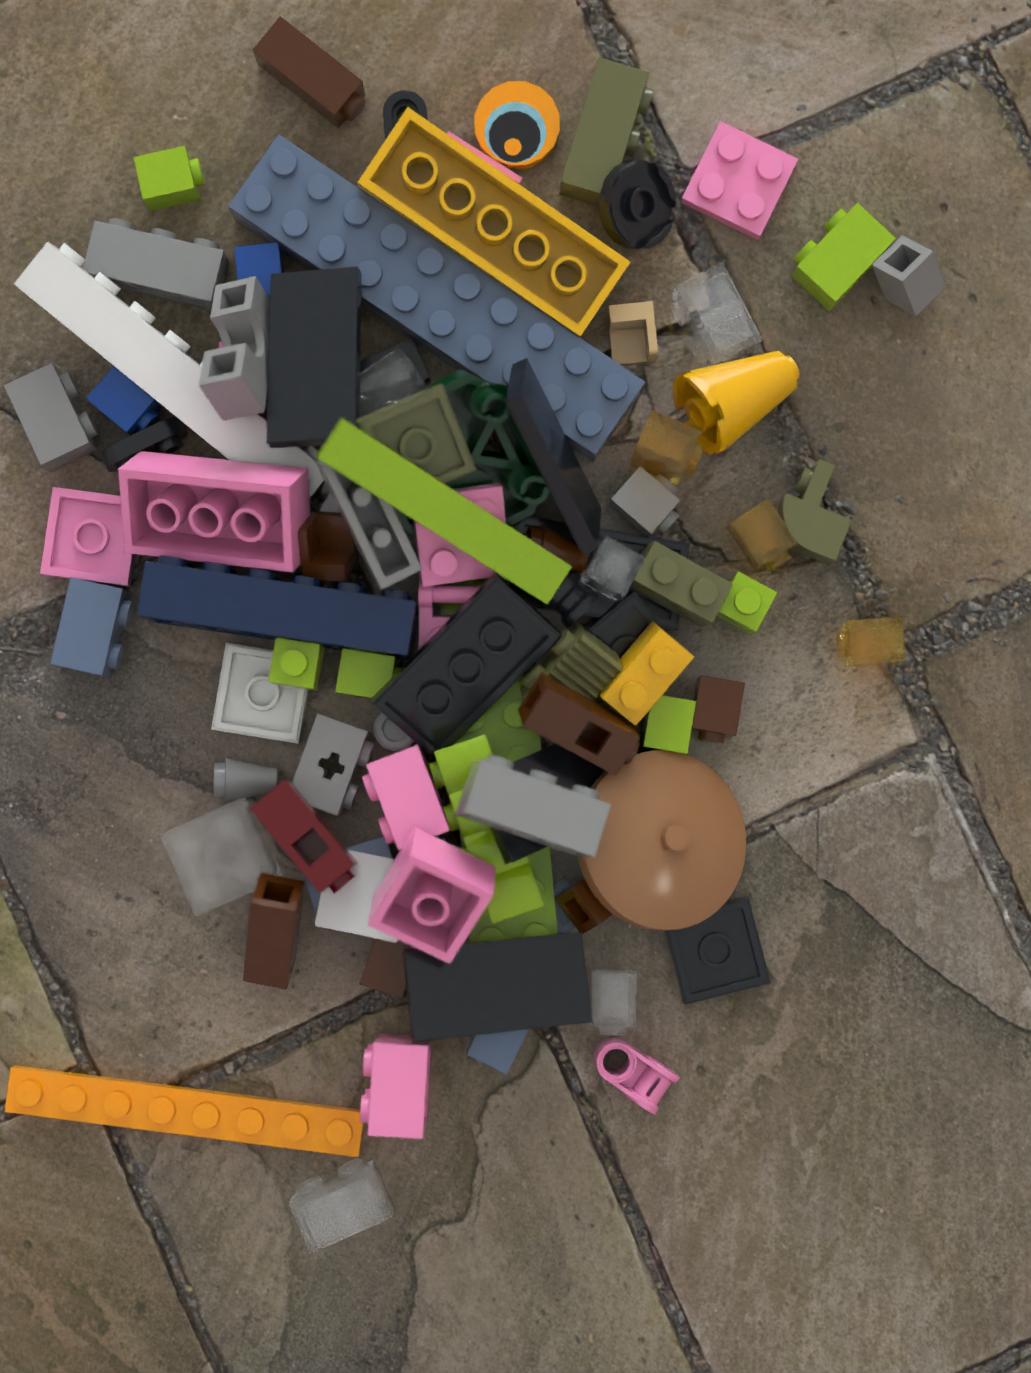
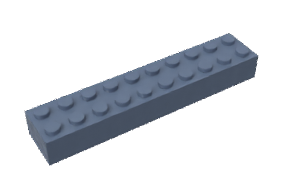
(432, 292)

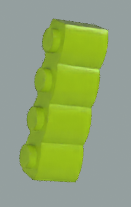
(514, 883)

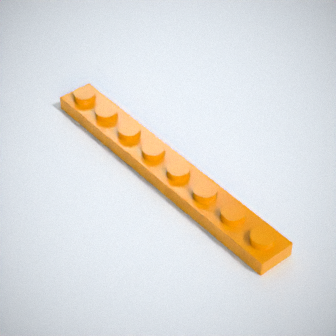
(184, 1111)

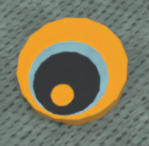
(517, 124)

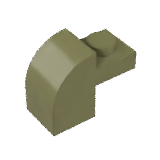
(815, 529)

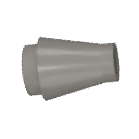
(242, 779)

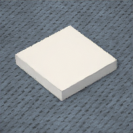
(253, 705)

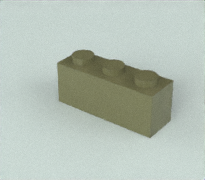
(605, 128)

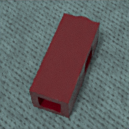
(305, 837)

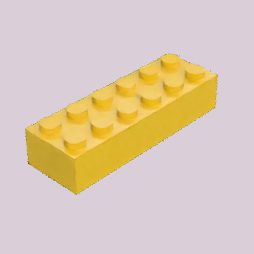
(492, 222)

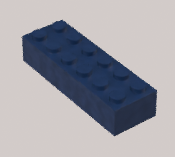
(271, 608)

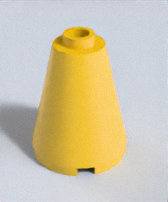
(733, 396)

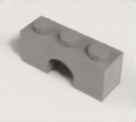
(237, 374)

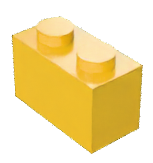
(646, 673)

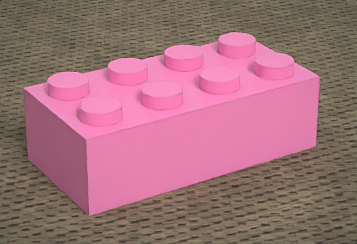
(213, 510)

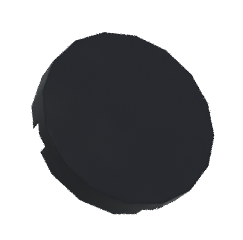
(637, 204)

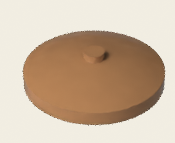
(667, 843)

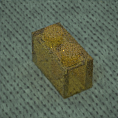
(668, 448)

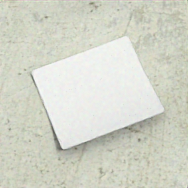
(351, 905)

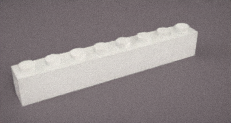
(149, 358)

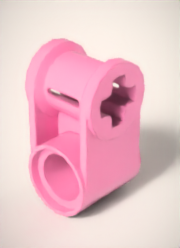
(641, 1076)

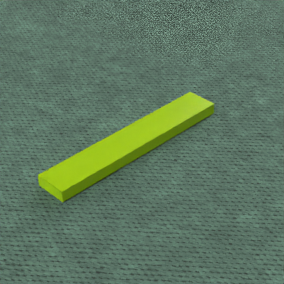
(443, 511)

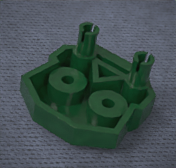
(482, 412)

